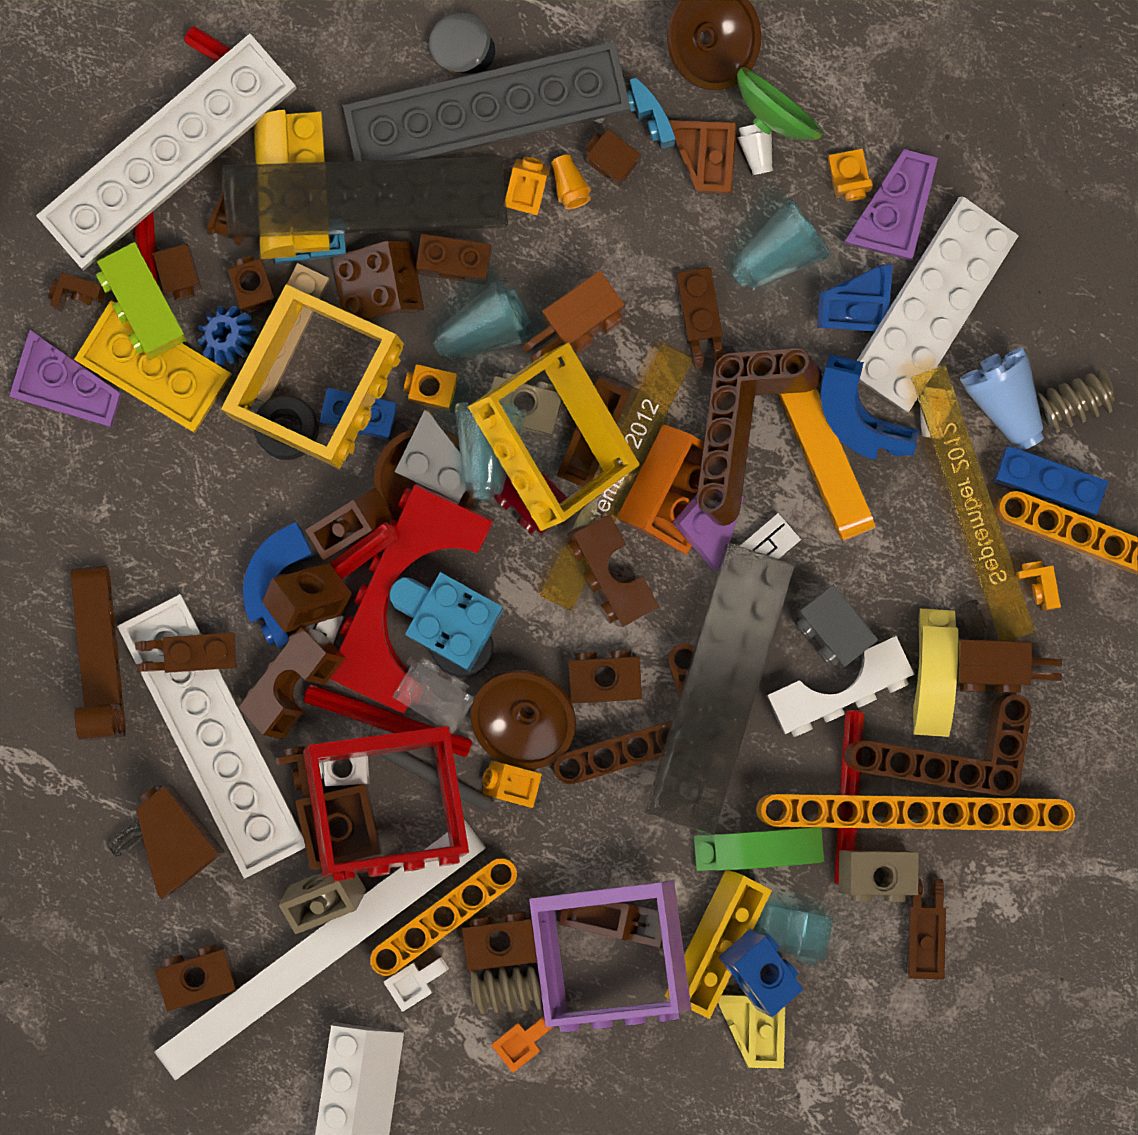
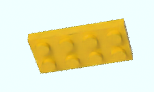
(174, 383)

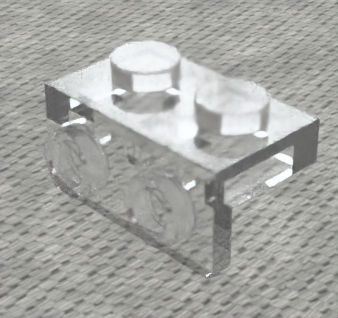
(434, 696)

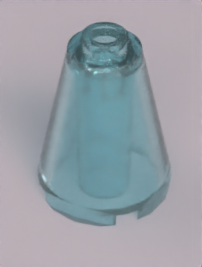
(780, 248)
(485, 324)
(480, 466)

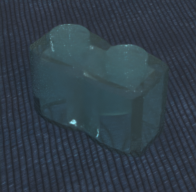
(797, 932)

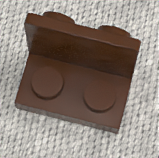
(378, 280)

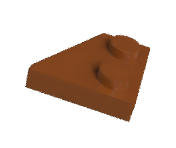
(708, 153)

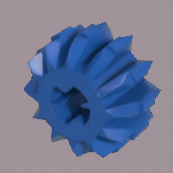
(236, 341)

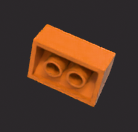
(665, 487)

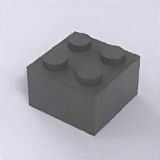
(835, 628)

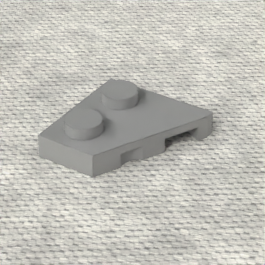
(433, 459)

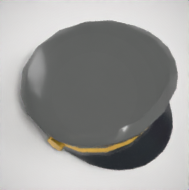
(462, 43)

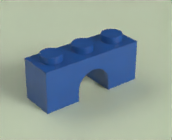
(1050, 480)

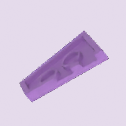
(897, 209)
(62, 385)

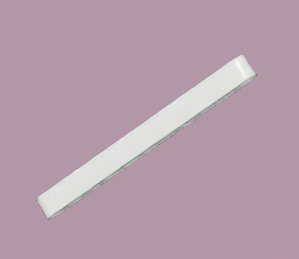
(306, 961)

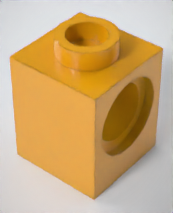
(442, 399)

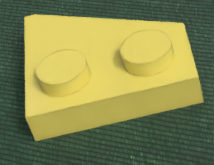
(755, 1033)

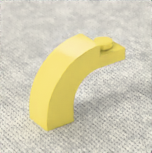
(936, 673)

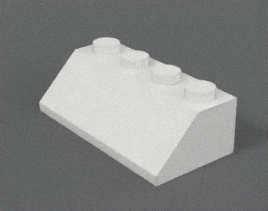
(359, 1080)

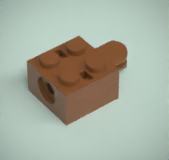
(579, 317)

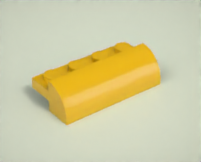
(290, 139)

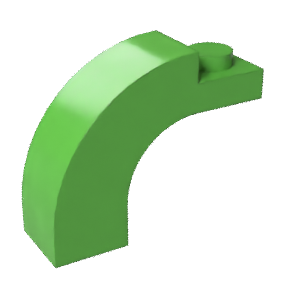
(759, 849)

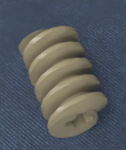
(1076, 400)
(506, 990)

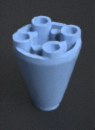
(1008, 396)

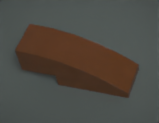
(579, 461)
(616, 920)

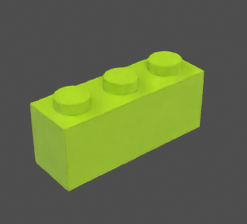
(140, 302)

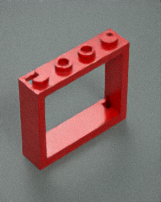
(382, 744)

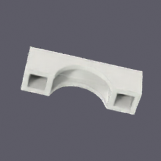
(880, 668)

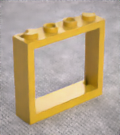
(265, 353)
(590, 417)

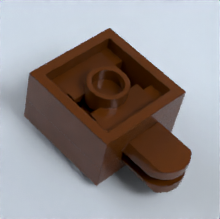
(1000, 665)

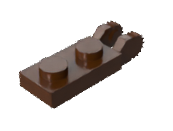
(700, 312)
(191, 653)
(927, 935)

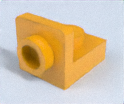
(850, 175)
(527, 185)
(1045, 590)
(511, 784)

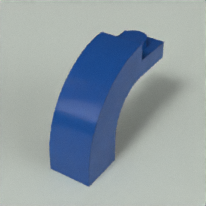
(852, 421)
(271, 559)

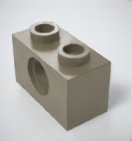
(547, 405)
(858, 870)
(320, 901)

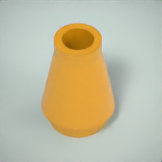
(570, 184)

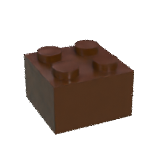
(350, 826)

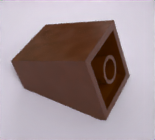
(174, 839)

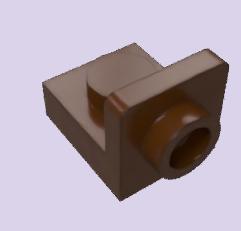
(82, 291)
(300, 776)

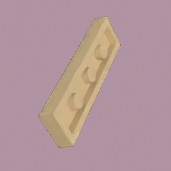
(314, 285)

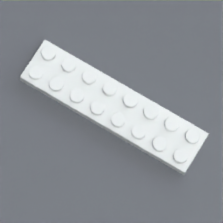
(166, 152)
(216, 746)

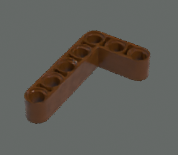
(737, 420)
(98, 656)
(619, 745)
(950, 765)

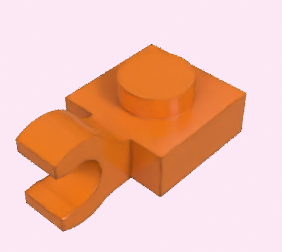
(519, 1044)

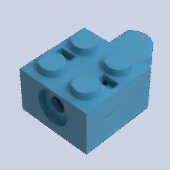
(447, 617)

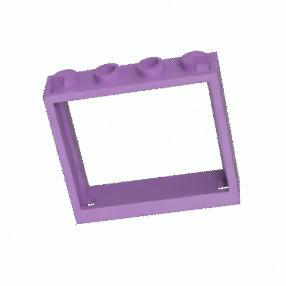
(551, 967)

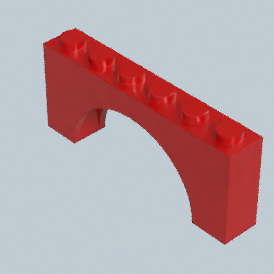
(425, 525)

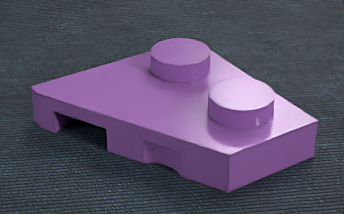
(703, 533)

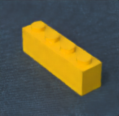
(727, 918)

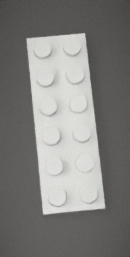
(934, 302)

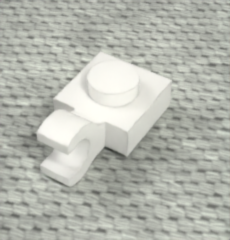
(412, 984)

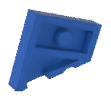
(857, 301)

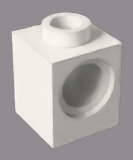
(359, 773)

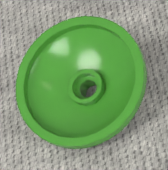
(775, 109)

